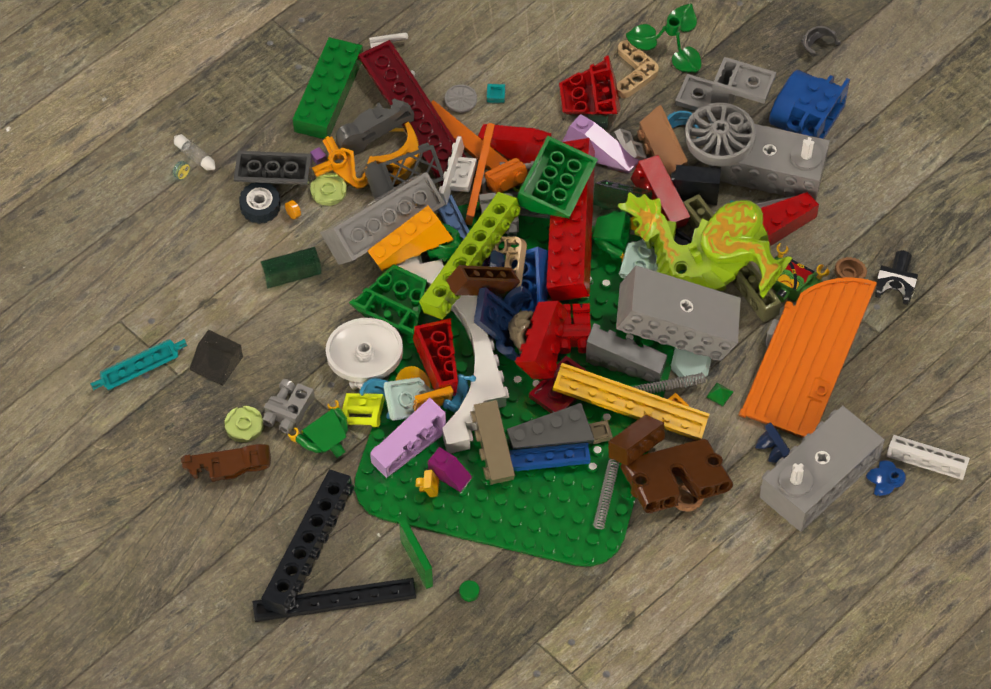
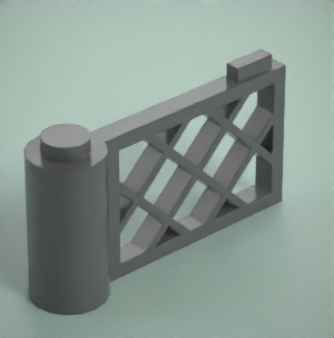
(380, 180)

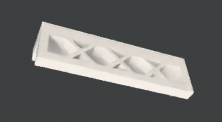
(928, 457)

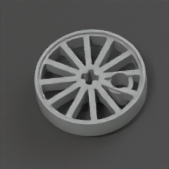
(720, 133)

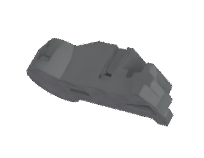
(372, 125)

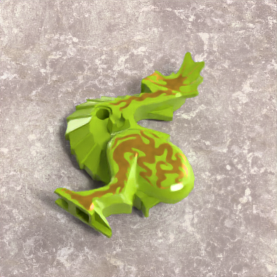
(717, 245)

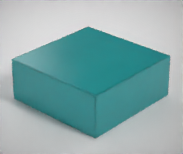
(496, 93)

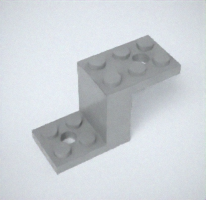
(729, 82)

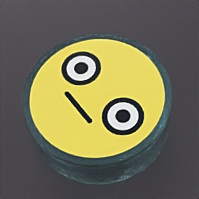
(181, 170)

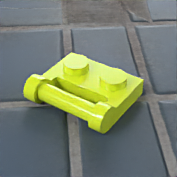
(365, 404)

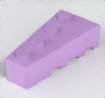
(409, 438)

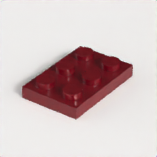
(549, 399)

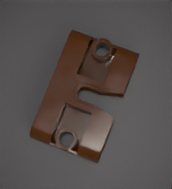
(694, 462)

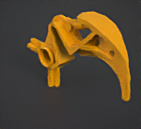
(347, 171)

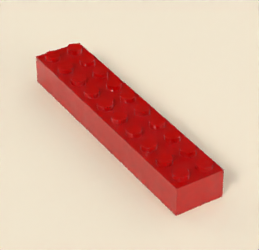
(571, 242)

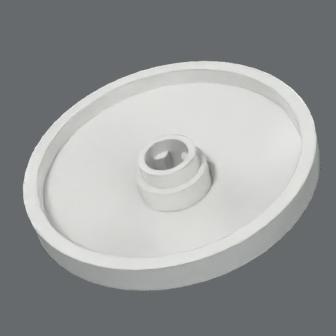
(364, 349)

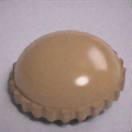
(851, 268)
(686, 500)

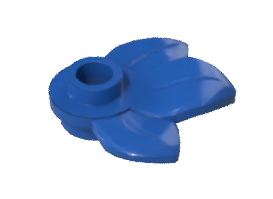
(883, 477)

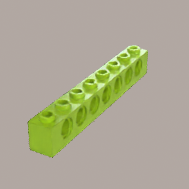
(471, 252)

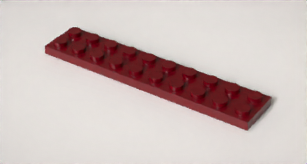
(398, 82)

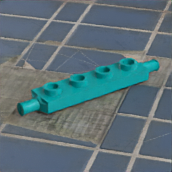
(138, 364)

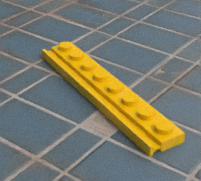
(630, 401)

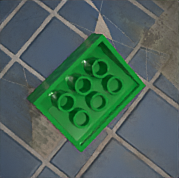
(556, 179)

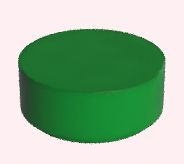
(469, 590)

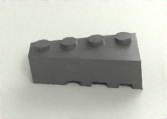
(624, 356)
(554, 429)

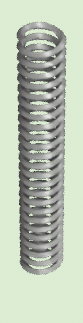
(681, 378)
(602, 494)

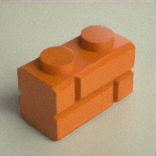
(506, 176)

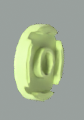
(328, 189)
(244, 424)

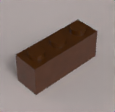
(636, 440)

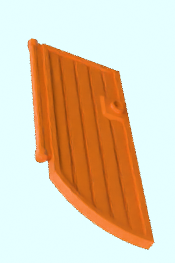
(808, 355)

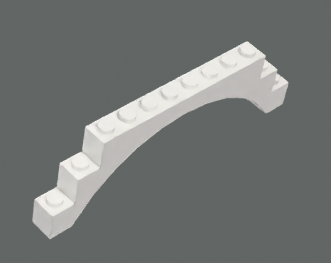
(489, 379)

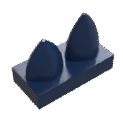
(769, 439)

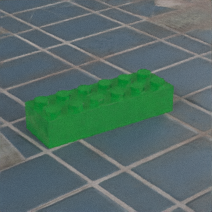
(328, 88)

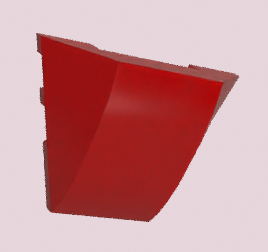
(591, 91)

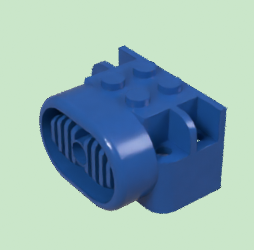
(808, 104)

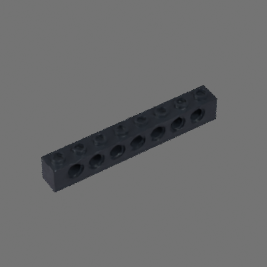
(333, 483)

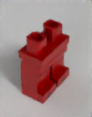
(577, 333)

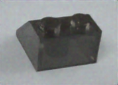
(216, 357)

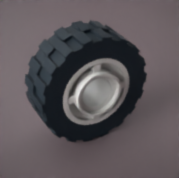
(256, 211)

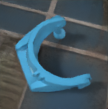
(680, 118)
(374, 386)
(462, 390)

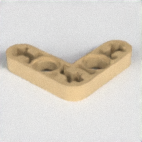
(640, 69)
(514, 254)

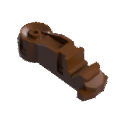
(229, 463)

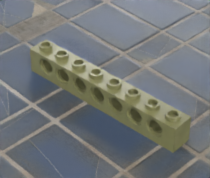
(748, 277)

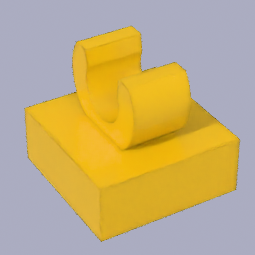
(429, 483)

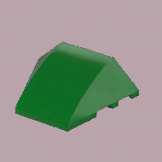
(393, 299)

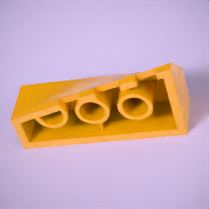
(412, 238)

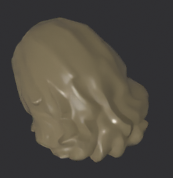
(518, 327)

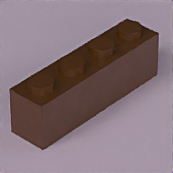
(469, 279)

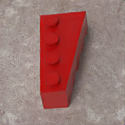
(788, 216)
(543, 340)

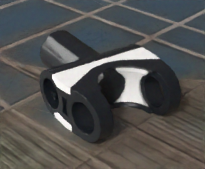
(897, 277)

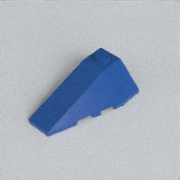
(534, 276)

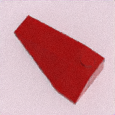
(516, 141)

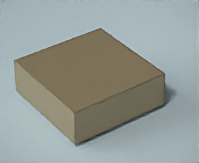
(601, 431)

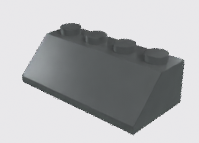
(273, 167)

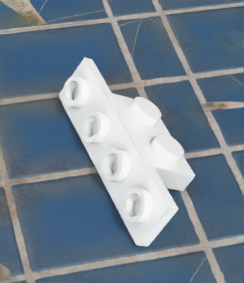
(459, 172)

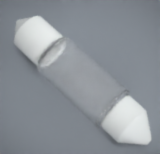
(194, 152)

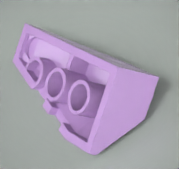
(607, 149)

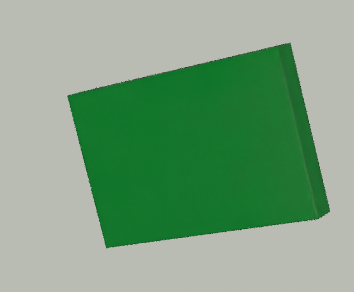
(416, 554)

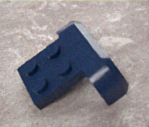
(494, 315)

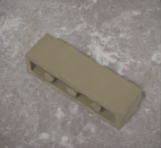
(493, 442)

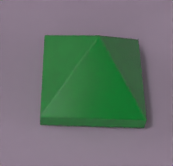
(720, 394)

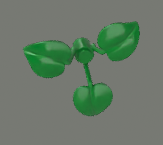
(680, 19)

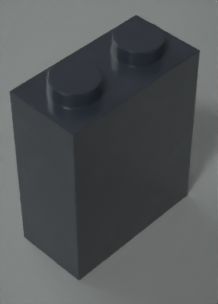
(697, 180)

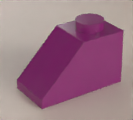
(449, 469)

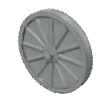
(460, 98)

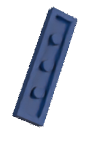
(550, 456)

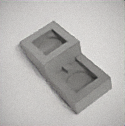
(632, 147)

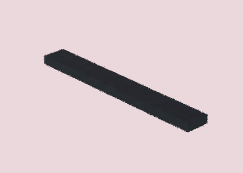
(342, 599)

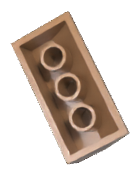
(661, 140)

